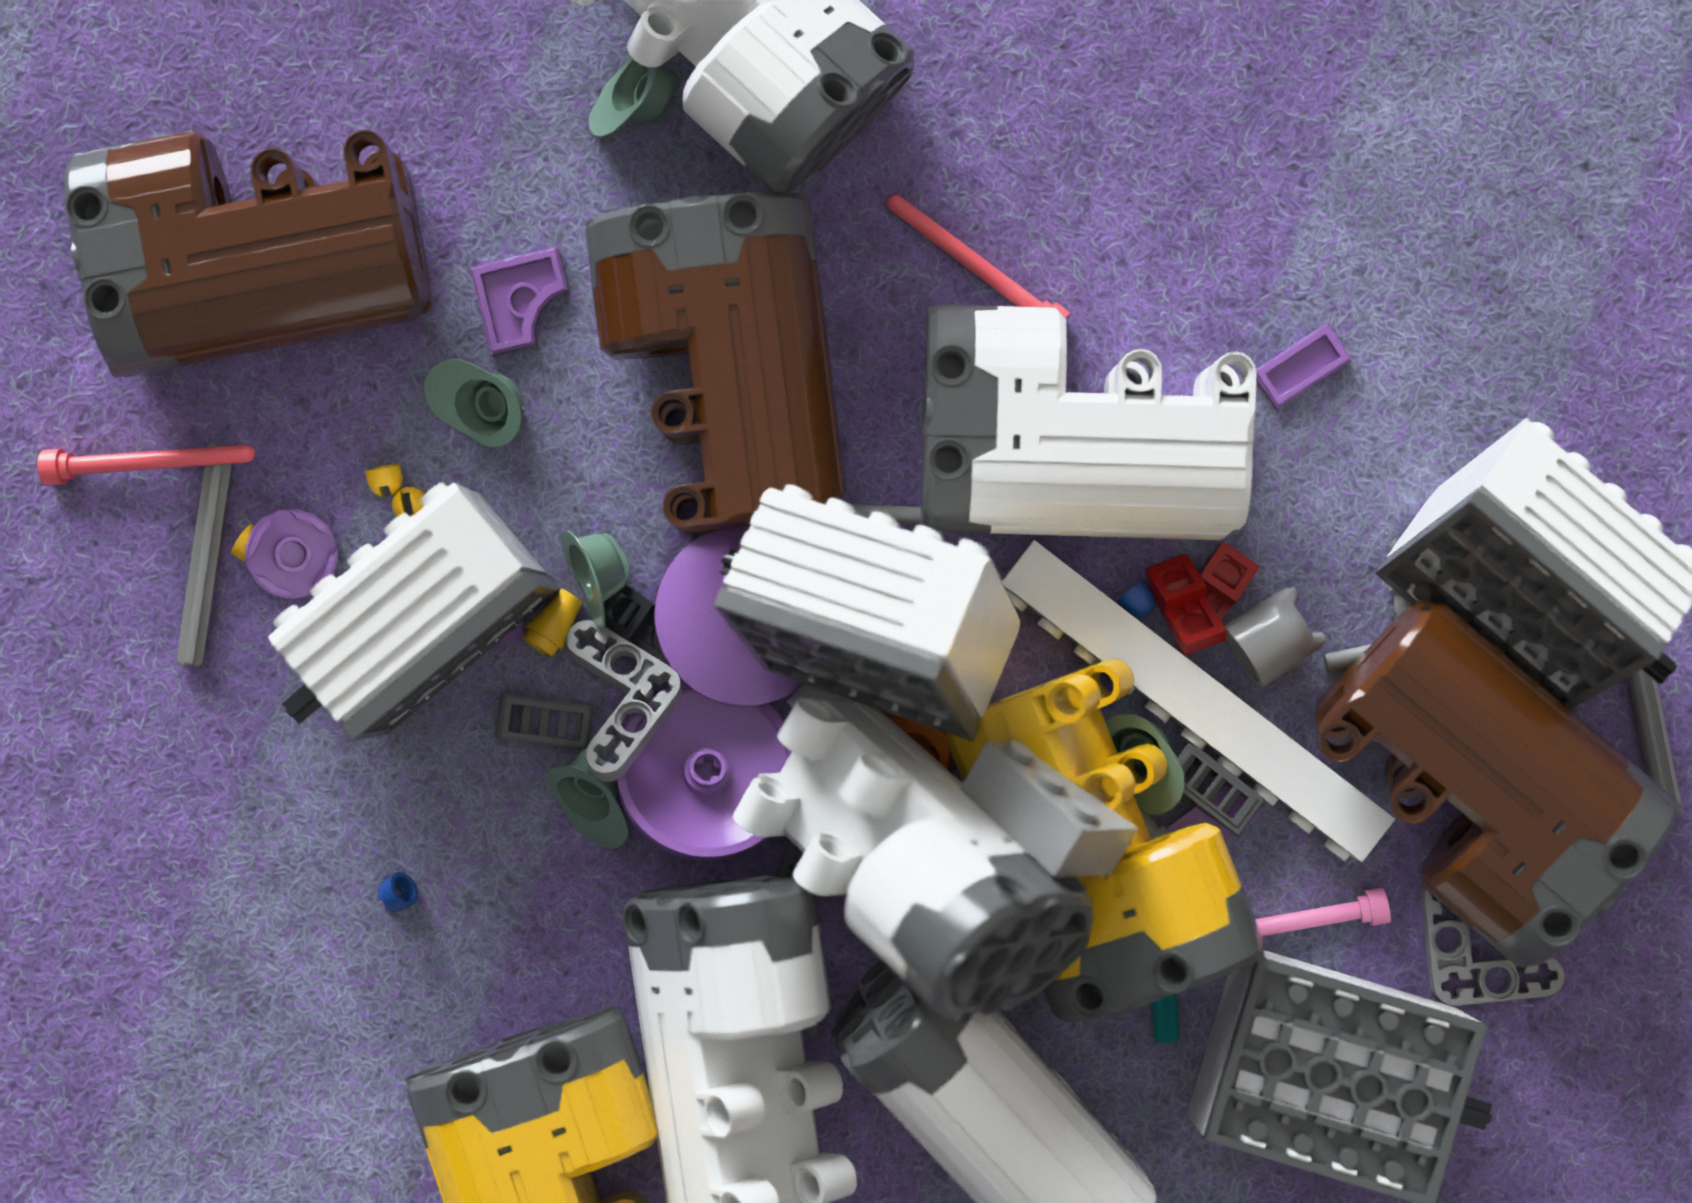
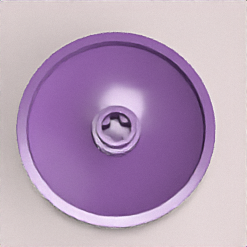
(698, 638)
(696, 774)

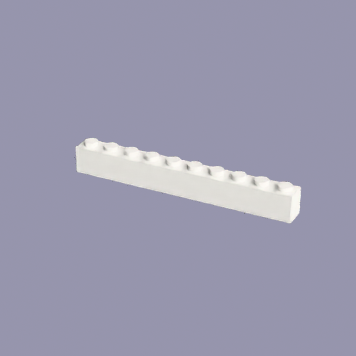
(1198, 703)

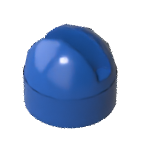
(1138, 600)
(388, 895)

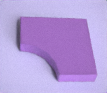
(515, 294)

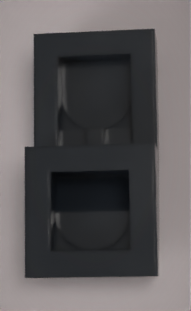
(633, 619)

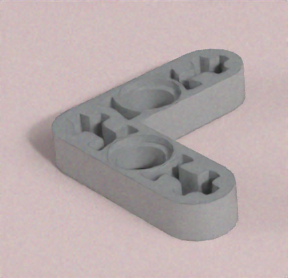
(636, 686)
(1460, 963)

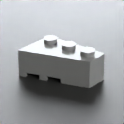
(1047, 812)

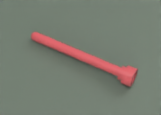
(966, 255)
(59, 467)

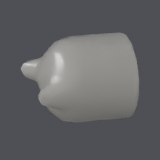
(1272, 638)

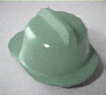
(634, 95)
(475, 401)
(598, 568)
(1133, 730)
(589, 802)

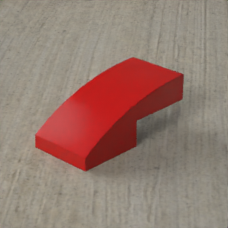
(1226, 577)
(1184, 604)

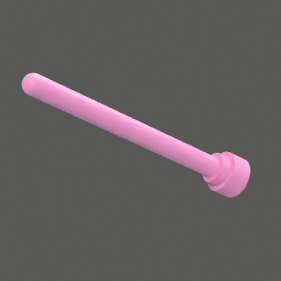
(1370, 908)

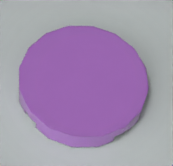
(290, 552)

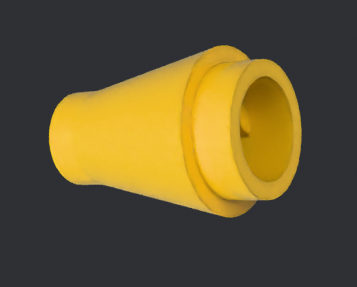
(550, 626)

